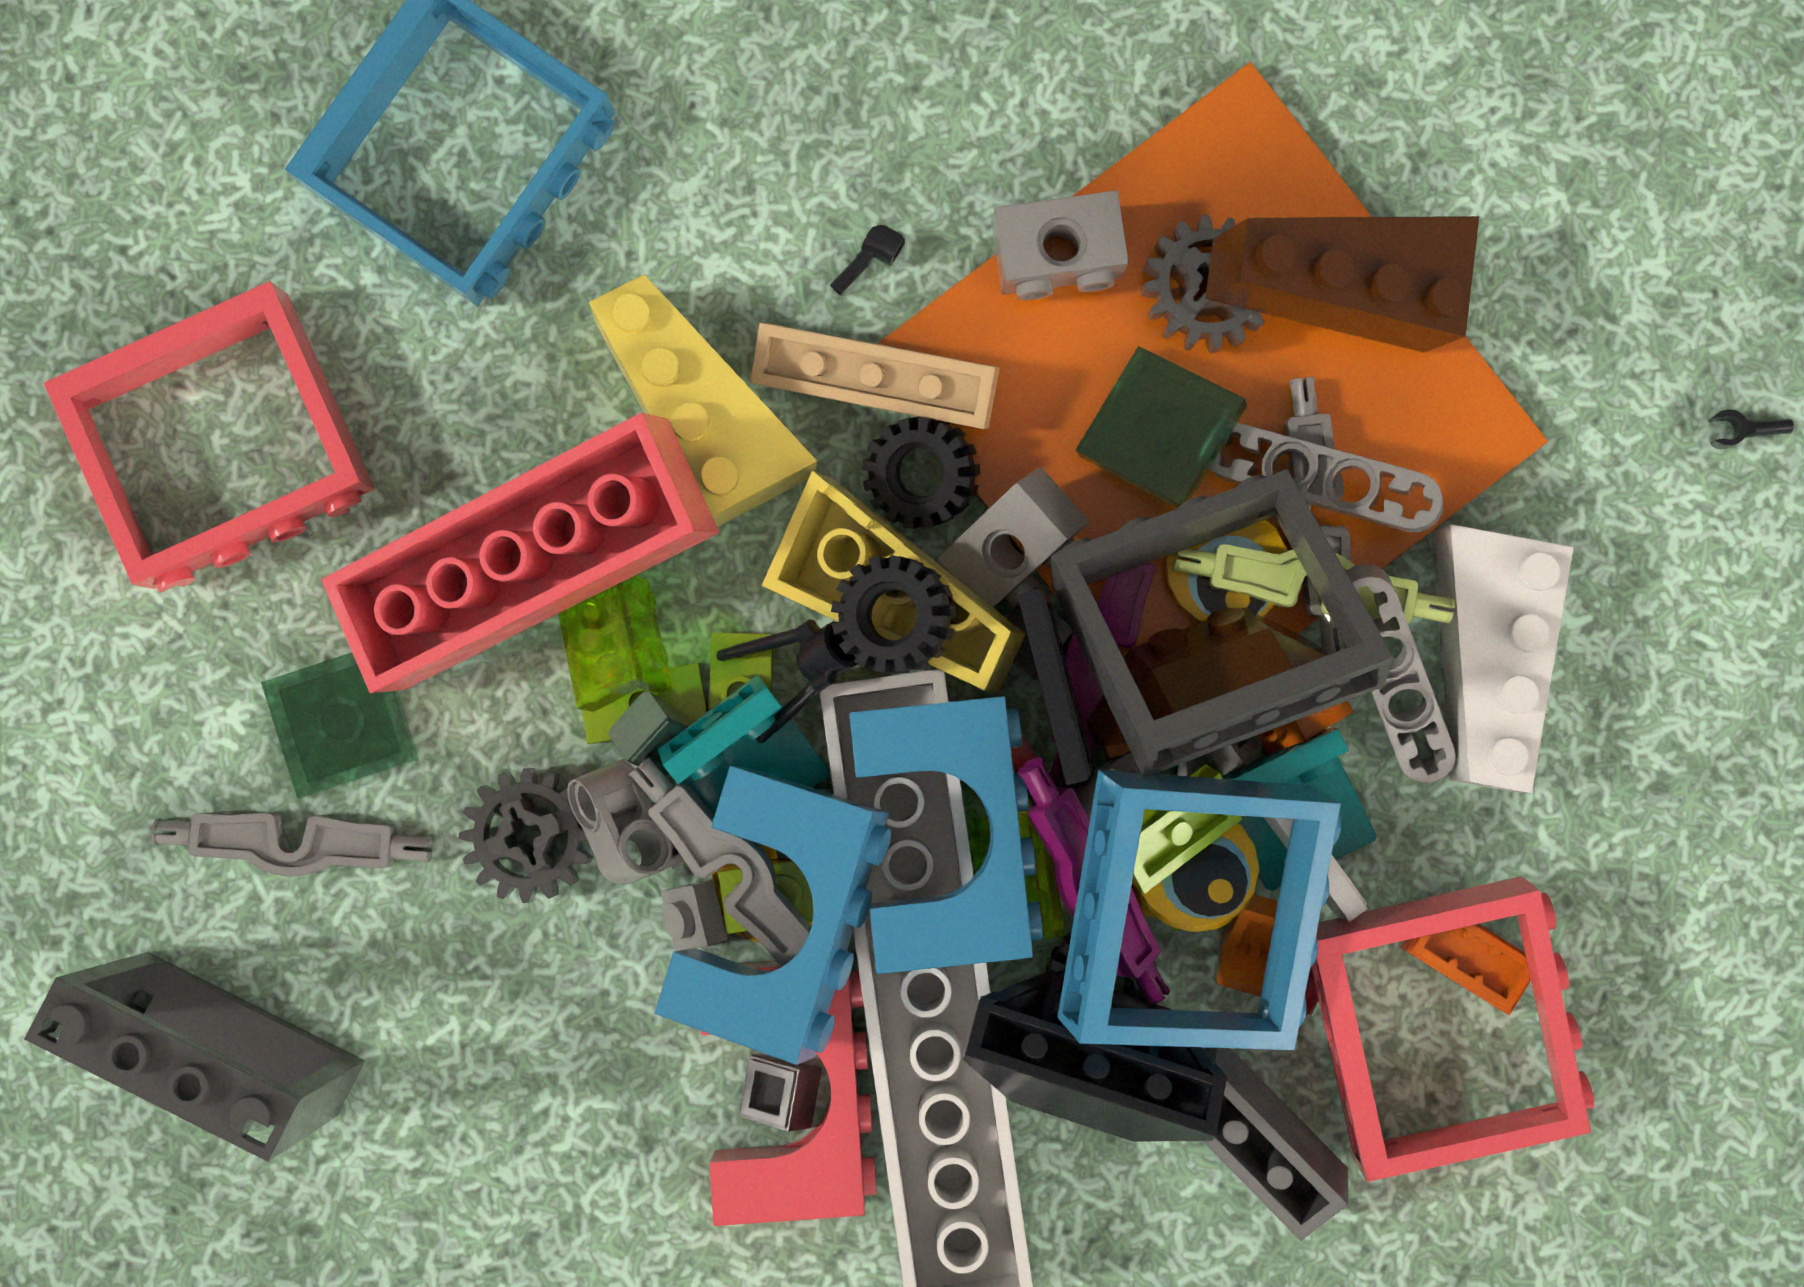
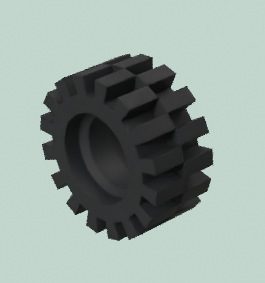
(885, 478)
(856, 614)

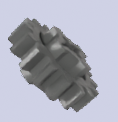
(1189, 270)
(514, 809)

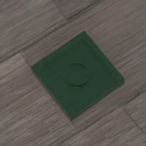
(1161, 427)
(335, 726)

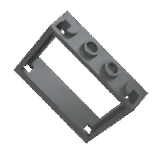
(1249, 709)
(196, 1051)

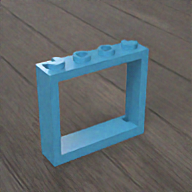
(376, 85)
(1105, 898)

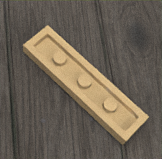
(874, 375)

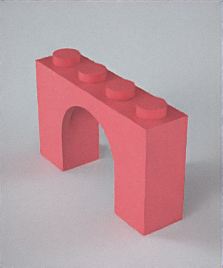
(826, 1168)

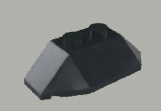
(1108, 1087)

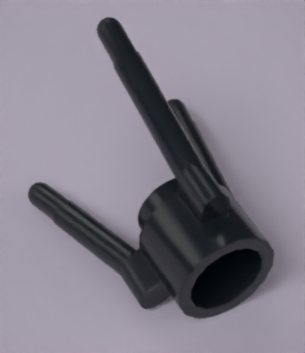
(818, 660)

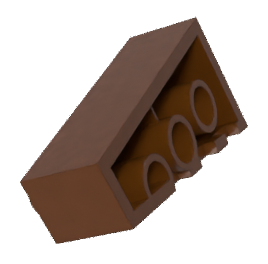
(1353, 275)

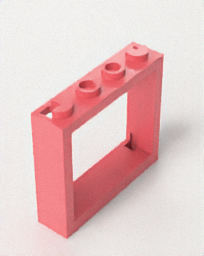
(166, 352)
(1560, 1031)

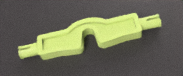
(1280, 580)

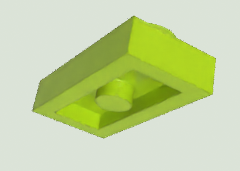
(1174, 838)

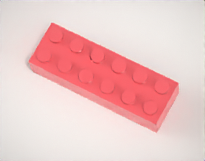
(520, 554)

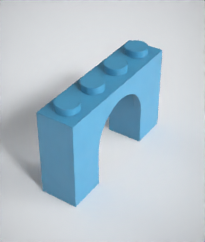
(835, 849)
(989, 913)

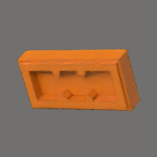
(1476, 962)

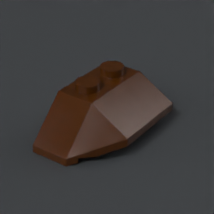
(1203, 663)

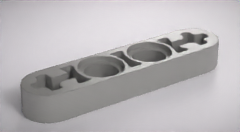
(1324, 468)
(1406, 673)

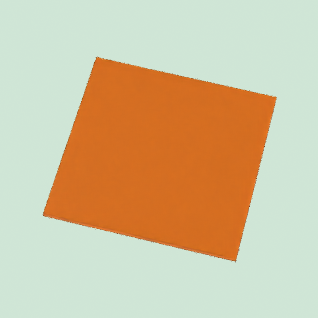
(1063, 353)

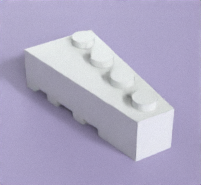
(1498, 649)

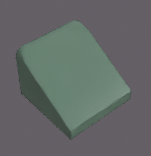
(646, 728)

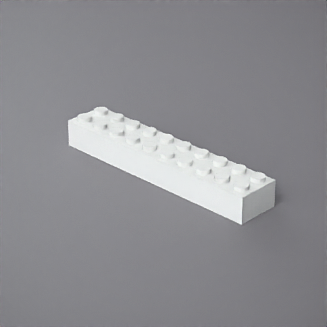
(938, 1116)

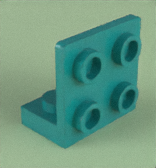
(727, 739)
(1313, 764)

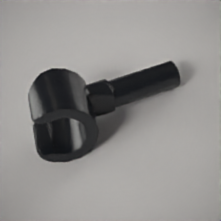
(879, 243)
(1748, 428)

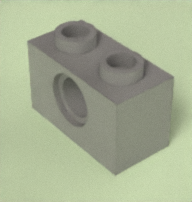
(1086, 221)
(1035, 514)

